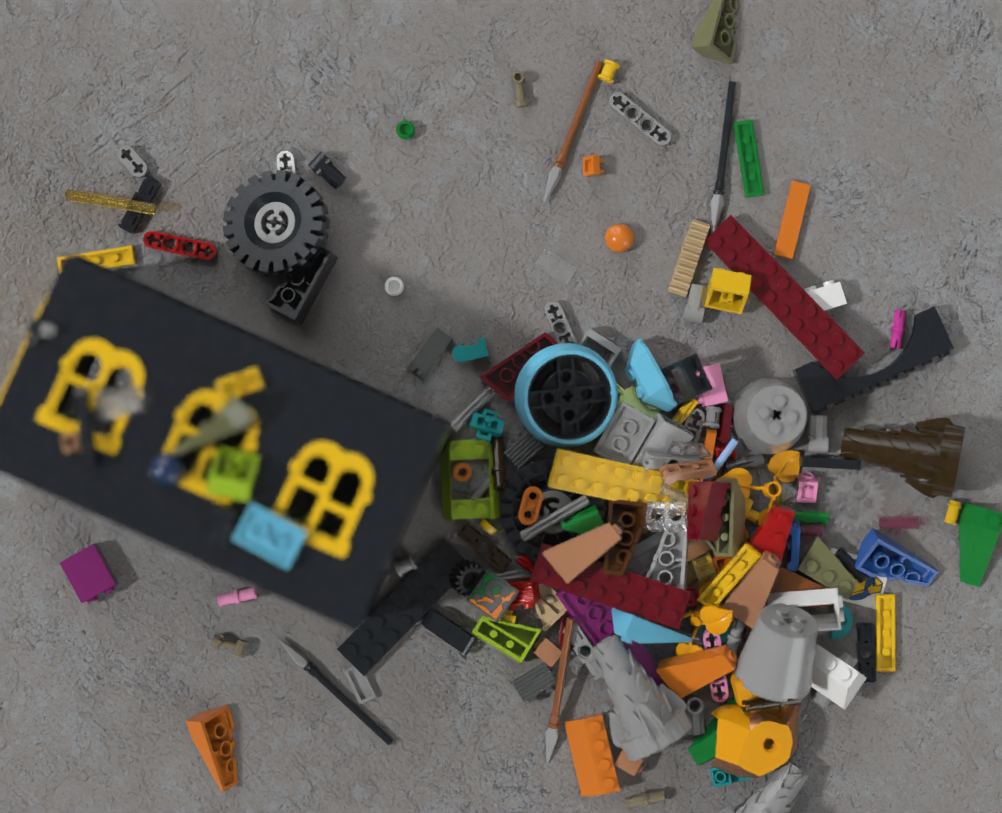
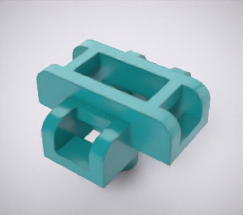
(486, 424)

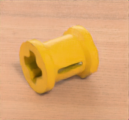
(608, 71)

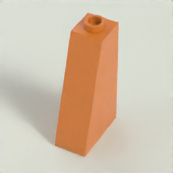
(696, 669)

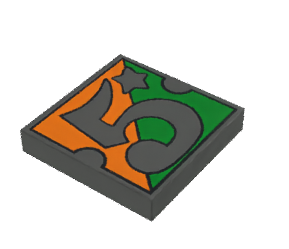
(493, 596)

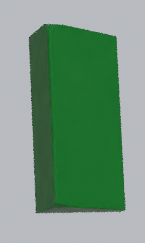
(811, 517)

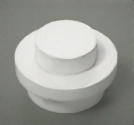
(394, 286)

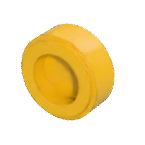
(488, 526)

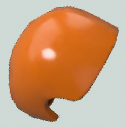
(619, 238)

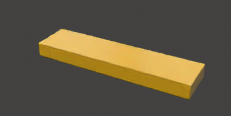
(108, 258)
(729, 576)
(885, 632)

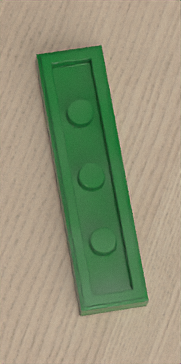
(748, 158)

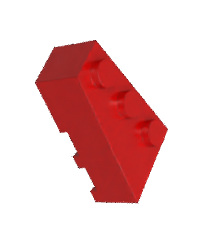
(773, 531)

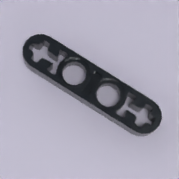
(85, 427)

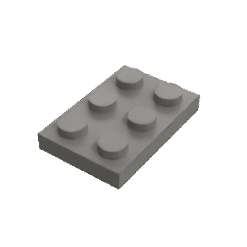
(624, 434)

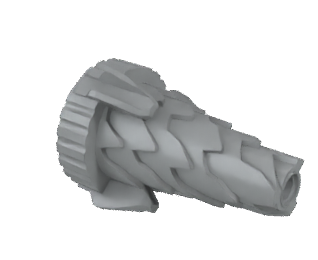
(644, 714)
(777, 794)

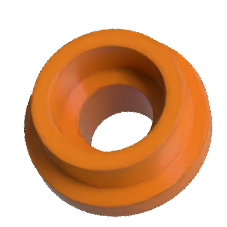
(468, 471)

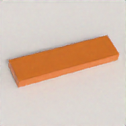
(792, 219)

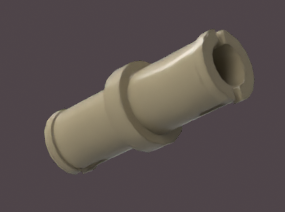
(644, 799)

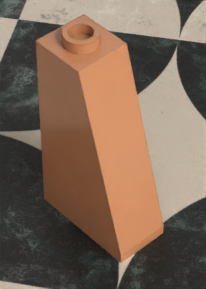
(580, 552)
(753, 589)

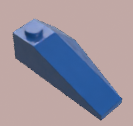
(888, 559)

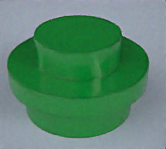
(405, 130)

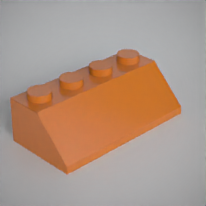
(591, 755)

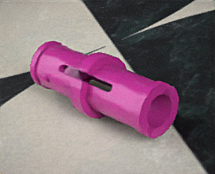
(897, 329)

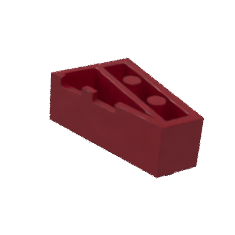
(704, 509)

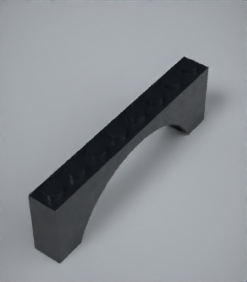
(925, 342)

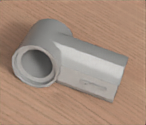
(695, 308)
(817, 440)
(695, 716)

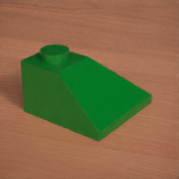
(583, 521)

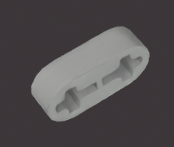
(129, 164)

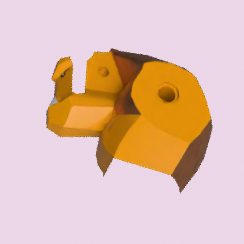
(753, 740)

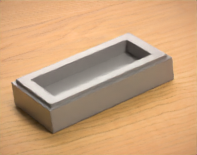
(360, 685)

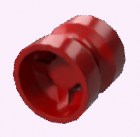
(693, 596)

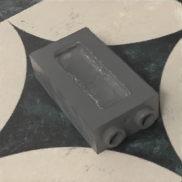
(644, 553)

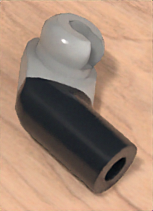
(41, 330)

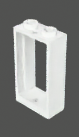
(814, 597)

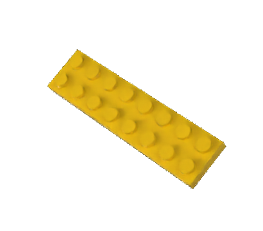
(608, 478)

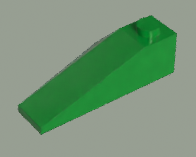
(977, 538)
(705, 744)

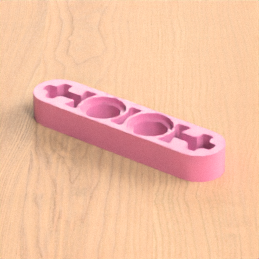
(713, 688)

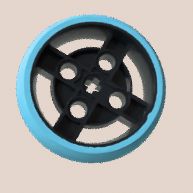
(577, 381)

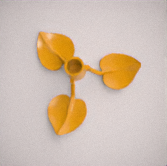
(783, 465)
(716, 621)

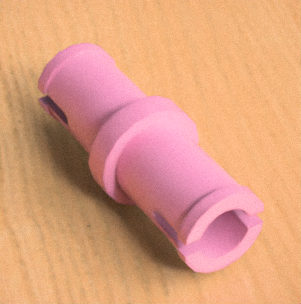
(237, 596)

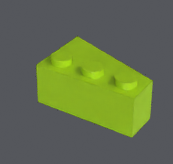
(506, 637)

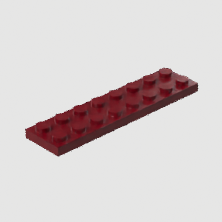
(627, 592)

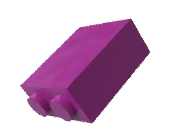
(89, 573)

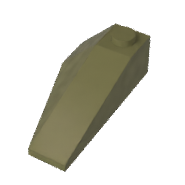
(229, 420)

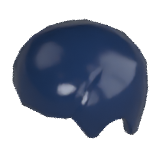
(167, 469)

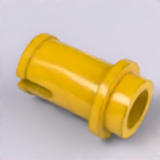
(952, 512)

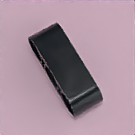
(449, 631)

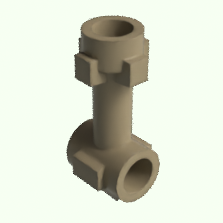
(518, 78)
(240, 648)

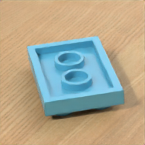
(270, 535)

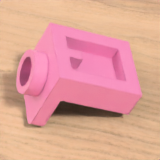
(807, 487)

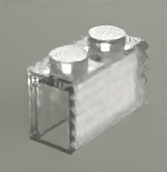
(119, 402)

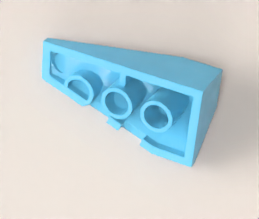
(643, 631)

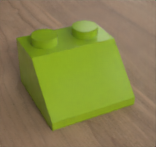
(233, 474)

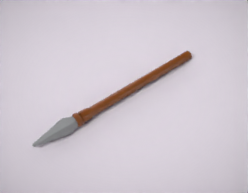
(555, 173)
(552, 731)

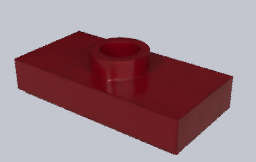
(725, 422)

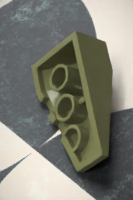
(716, 32)

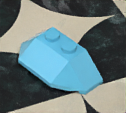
(647, 378)

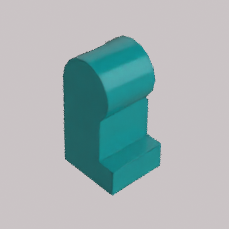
(469, 353)

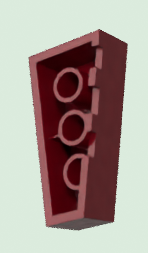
(504, 375)

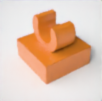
(591, 165)

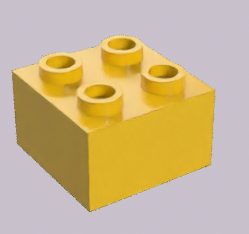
(727, 290)

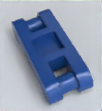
(794, 545)

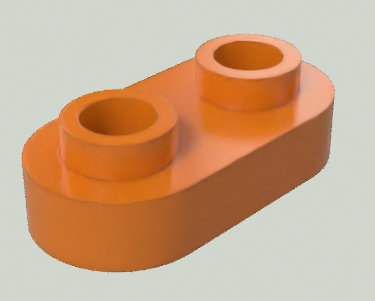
(531, 505)

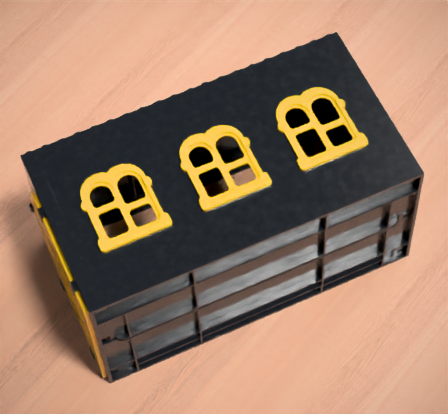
(175, 363)

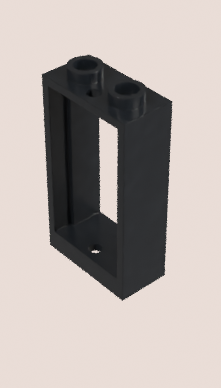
(689, 368)

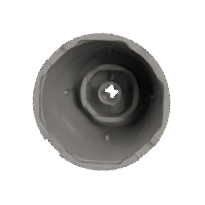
(753, 415)
(779, 654)

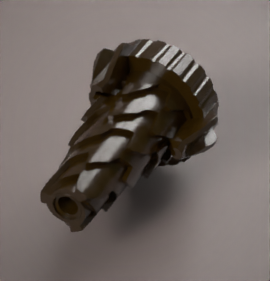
(923, 456)

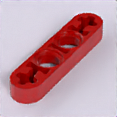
(180, 244)

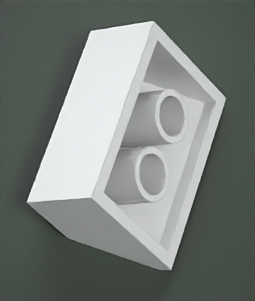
(835, 678)

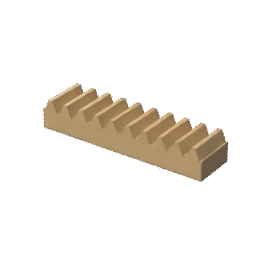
(688, 258)

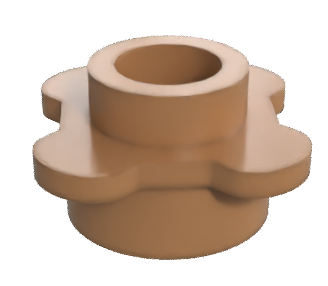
(67, 446)

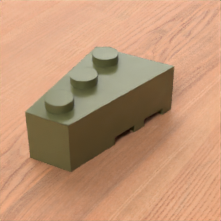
(826, 569)

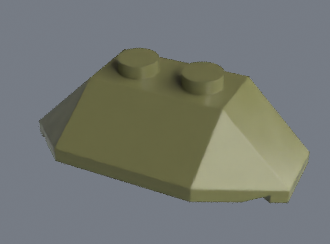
(733, 521)

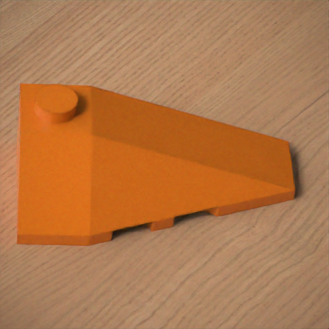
(214, 740)

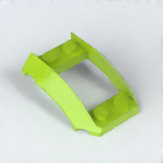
(473, 507)

